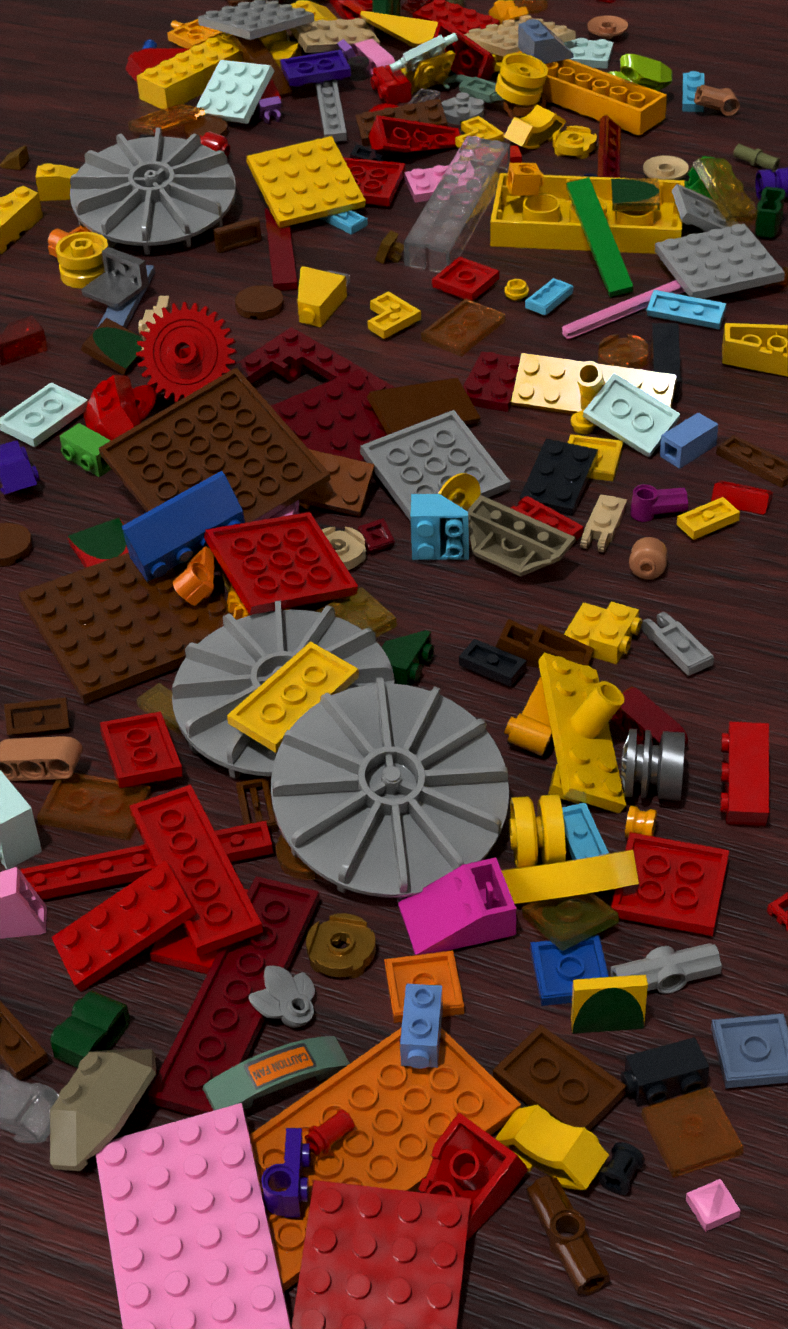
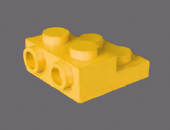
(605, 629)

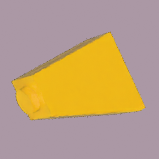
(319, 295)

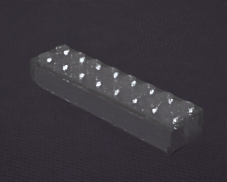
(457, 204)

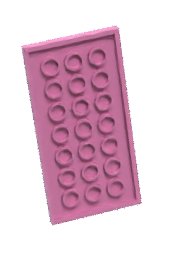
(191, 1227)

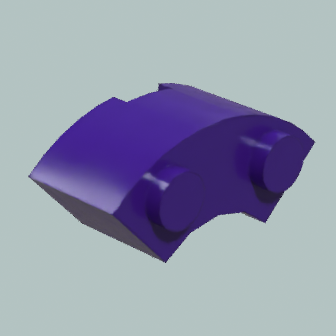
(15, 469)

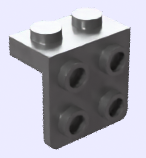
(120, 282)

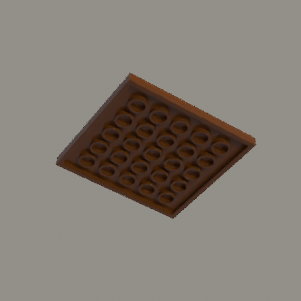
(214, 431)
(116, 626)

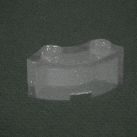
(25, 1108)

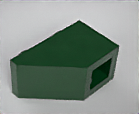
(409, 655)

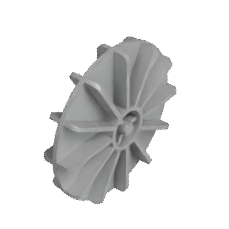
(153, 190)
(241, 658)
(388, 789)

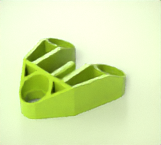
(644, 71)

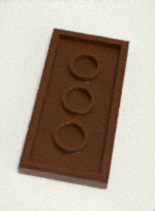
(416, 403)

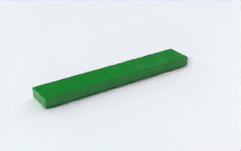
(599, 237)

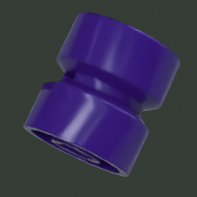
(767, 178)

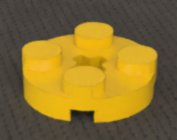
(574, 142)

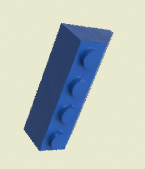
(177, 527)

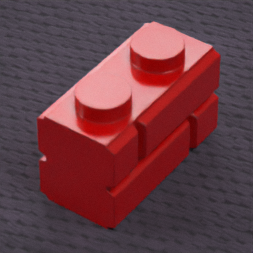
(391, 86)

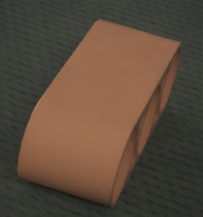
(39, 758)

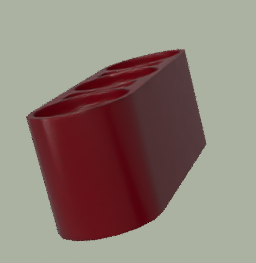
(643, 714)

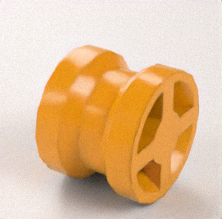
(640, 821)

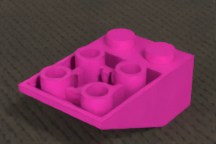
(460, 909)

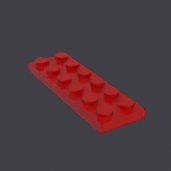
(181, 833)

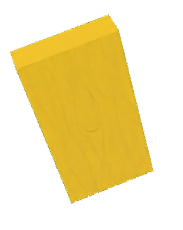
(552, 222)

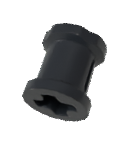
(621, 1168)

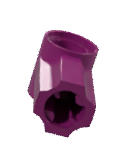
(650, 501)

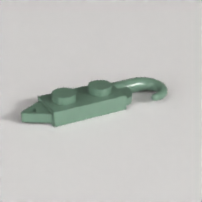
(474, 87)

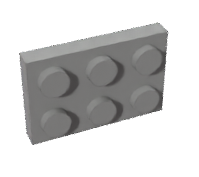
(698, 209)

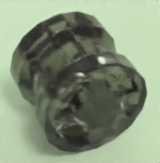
(359, 68)

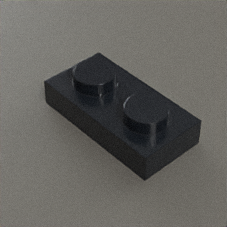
(492, 662)

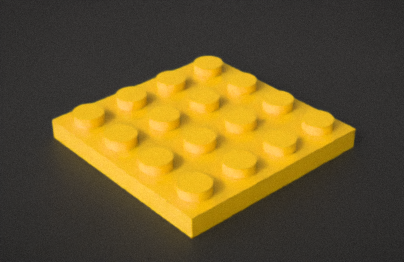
(305, 181)

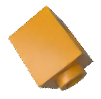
(524, 179)

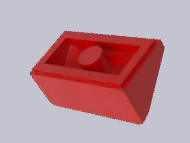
(743, 496)

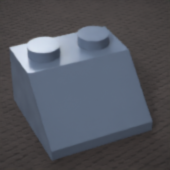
(541, 42)

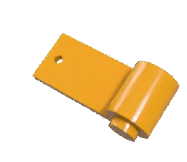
(532, 727)

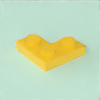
(478, 127)
(393, 315)

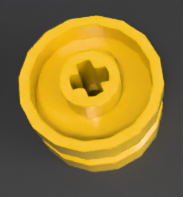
(521, 79)
(81, 258)
(532, 832)

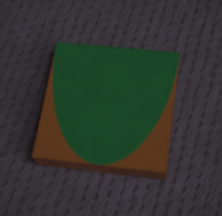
(113, 346)

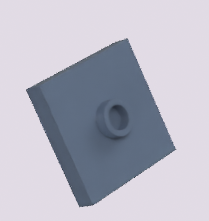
(752, 1049)

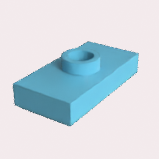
(549, 296)

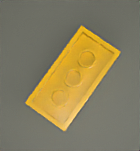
(290, 694)

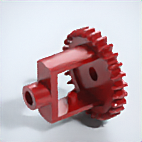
(189, 368)

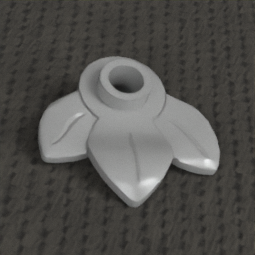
(284, 994)

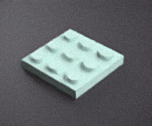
(235, 90)

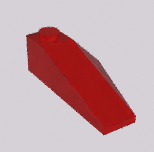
(402, 135)
(473, 1166)

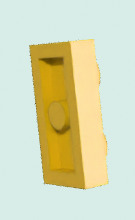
(708, 518)

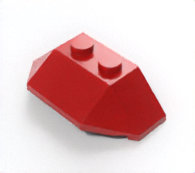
(112, 407)

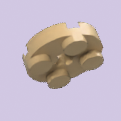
(349, 545)

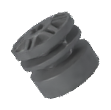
(654, 764)

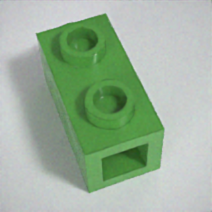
(81, 447)

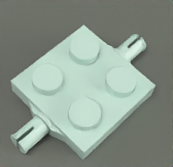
(422, 52)

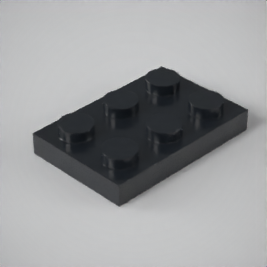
(560, 475)

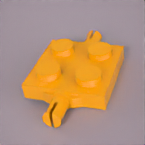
(190, 33)

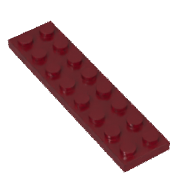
(222, 1019)

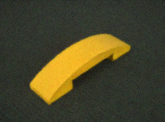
(572, 877)

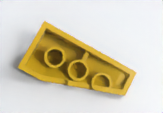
(408, 30)
(54, 181)

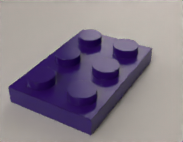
(315, 68)

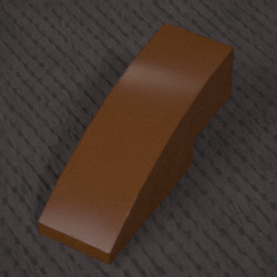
(532, 644)

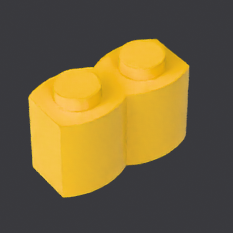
(284, 50)

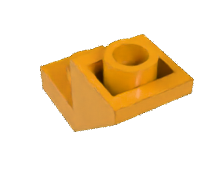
(507, 10)

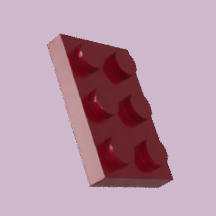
(492, 381)

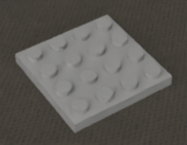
(255, 18)
(719, 261)
(429, 455)

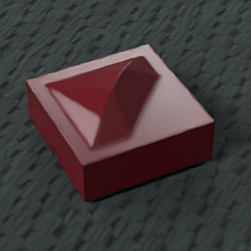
(376, 536)

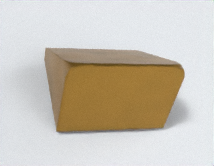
(16, 159)

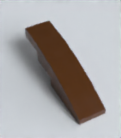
(256, 52)

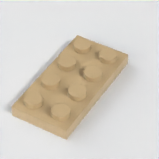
(324, 35)

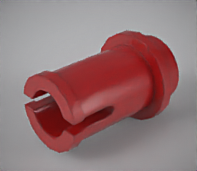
(329, 1132)

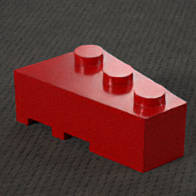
(745, 773)

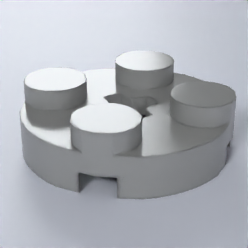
(462, 108)

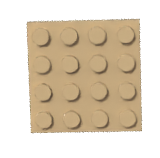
(503, 38)

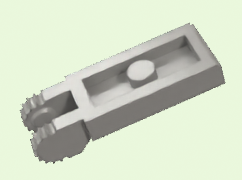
(678, 643)

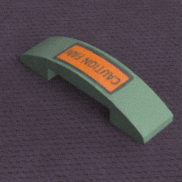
(276, 1070)

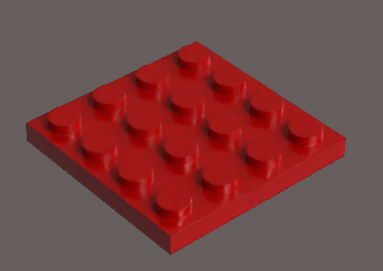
(280, 561)
(381, 1259)

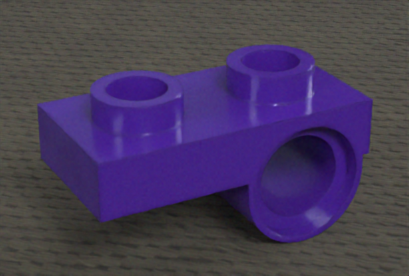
(288, 1176)

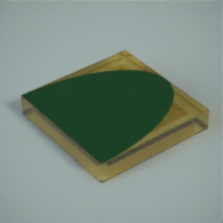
(635, 194)

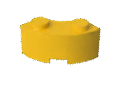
(534, 128)
(553, 1146)

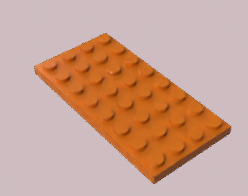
(396, 1121)

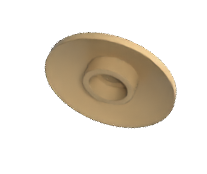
(665, 168)

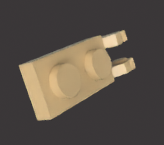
(604, 521)

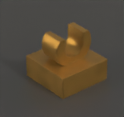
(388, 247)

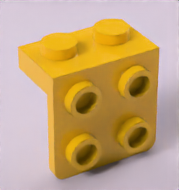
(430, 71)

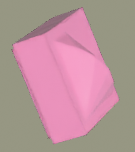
(713, 1205)

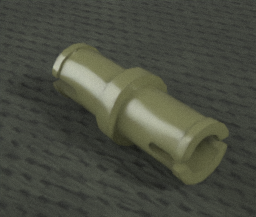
(756, 157)

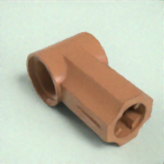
(716, 99)

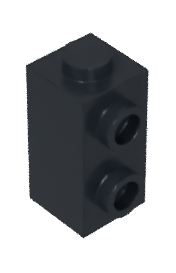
(665, 1072)

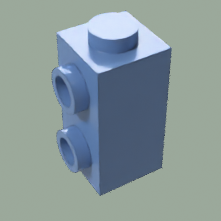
(688, 440)
(421, 1026)

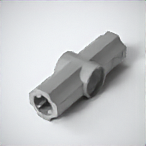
(671, 969)

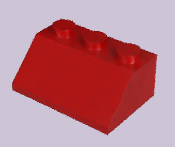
(469, 56)

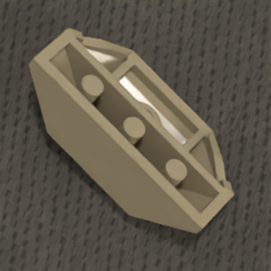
(513, 538)
(97, 1104)

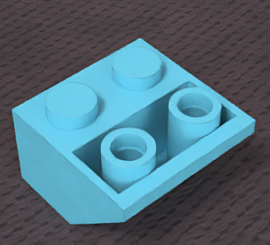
(438, 528)

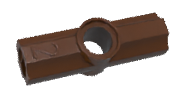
(576, 1251)

